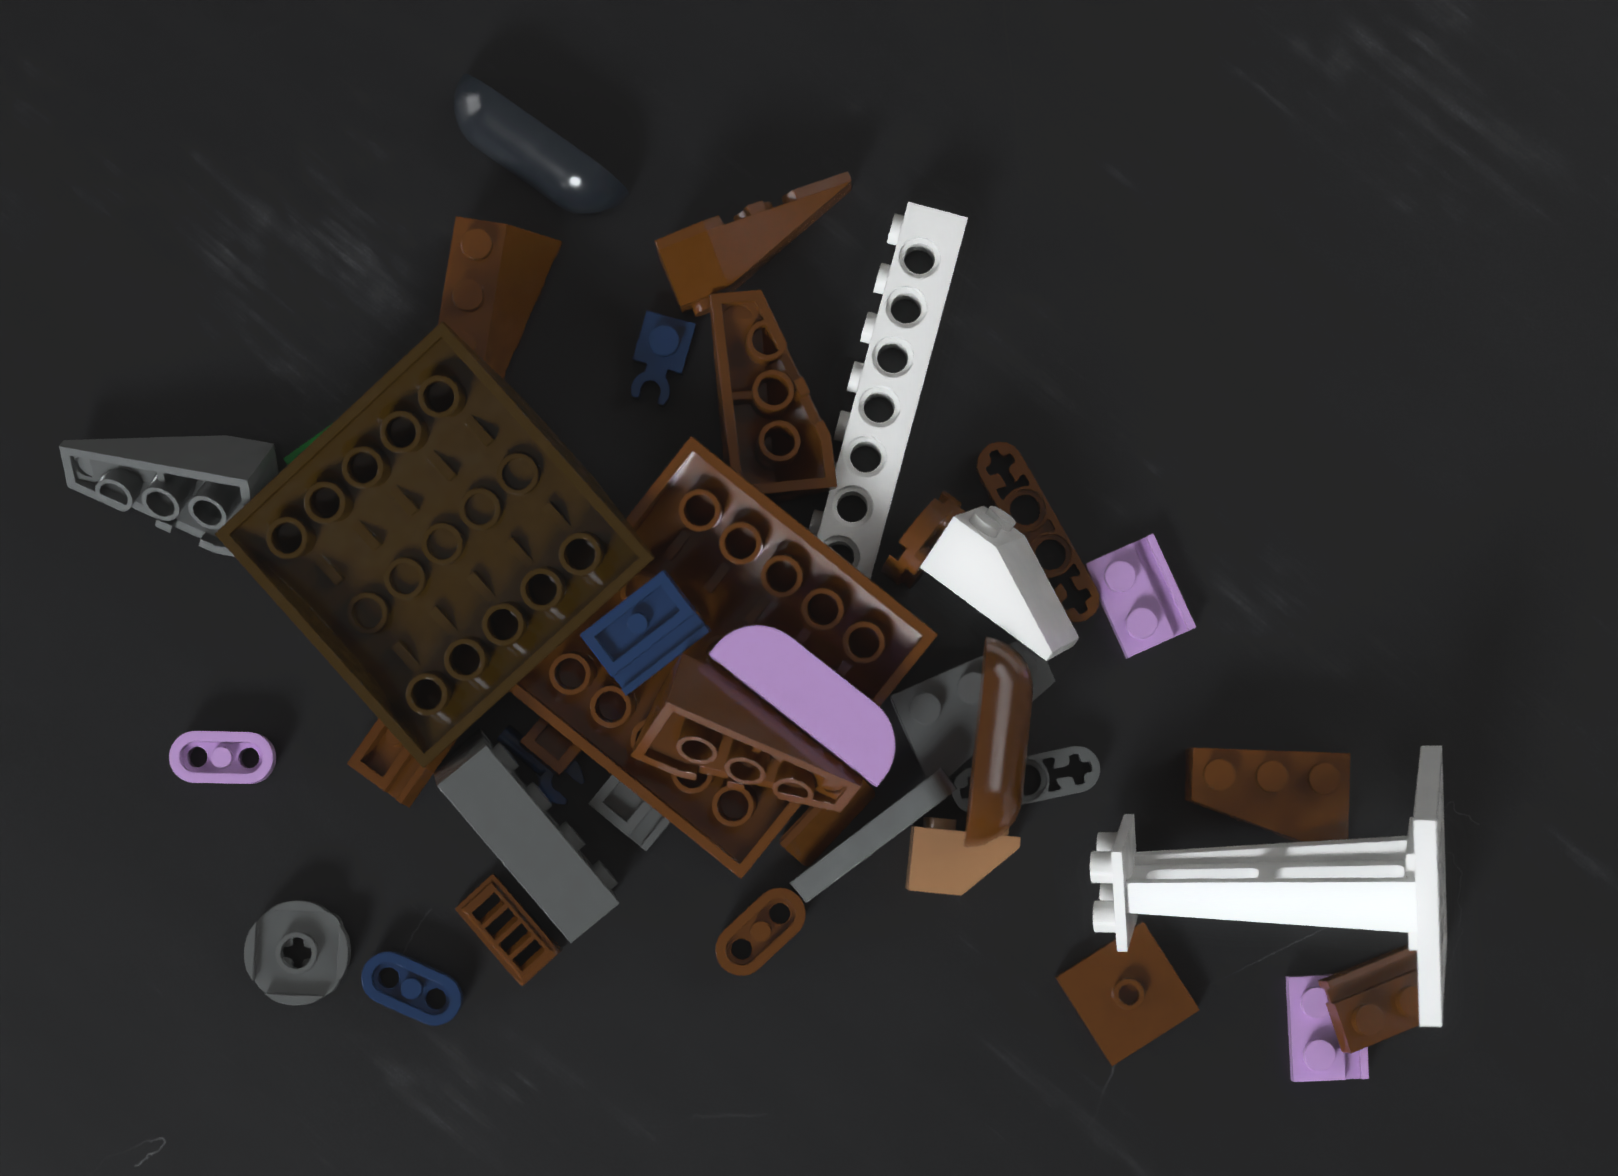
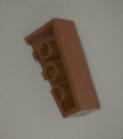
(493, 285)

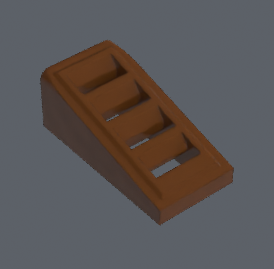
(537, 961)

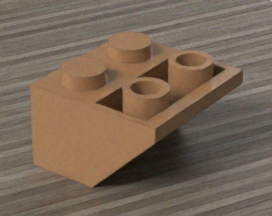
(944, 865)

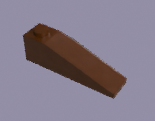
(723, 256)
(764, 403)
(725, 730)

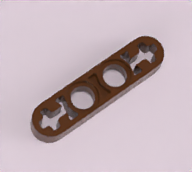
(1043, 529)

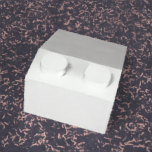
(1001, 577)

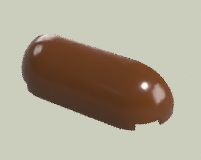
(999, 743)

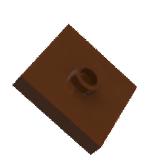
(1127, 995)

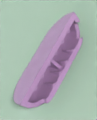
(811, 697)

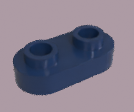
(412, 990)

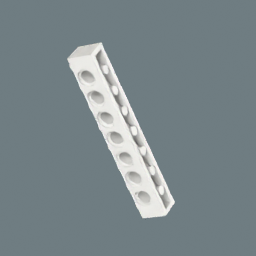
(940, 237)

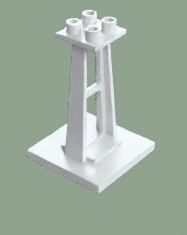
(1328, 883)

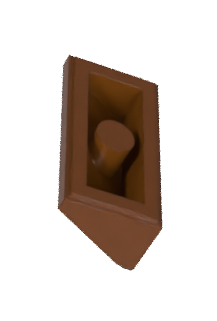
(820, 827)

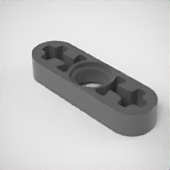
(1065, 784)

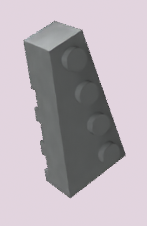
(525, 836)

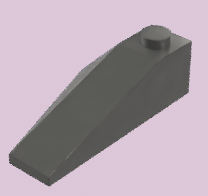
(177, 480)

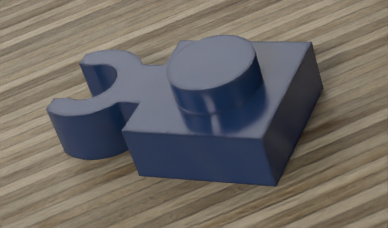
(663, 349)

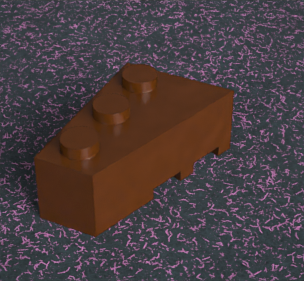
(1278, 791)

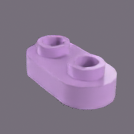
(223, 757)

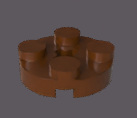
(920, 540)

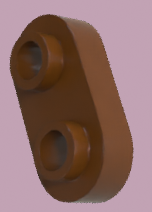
(761, 931)

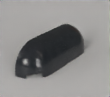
(533, 150)

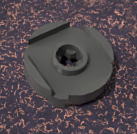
(275, 973)

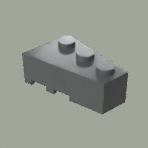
(943, 710)

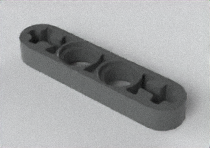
(873, 835)

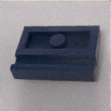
(645, 632)

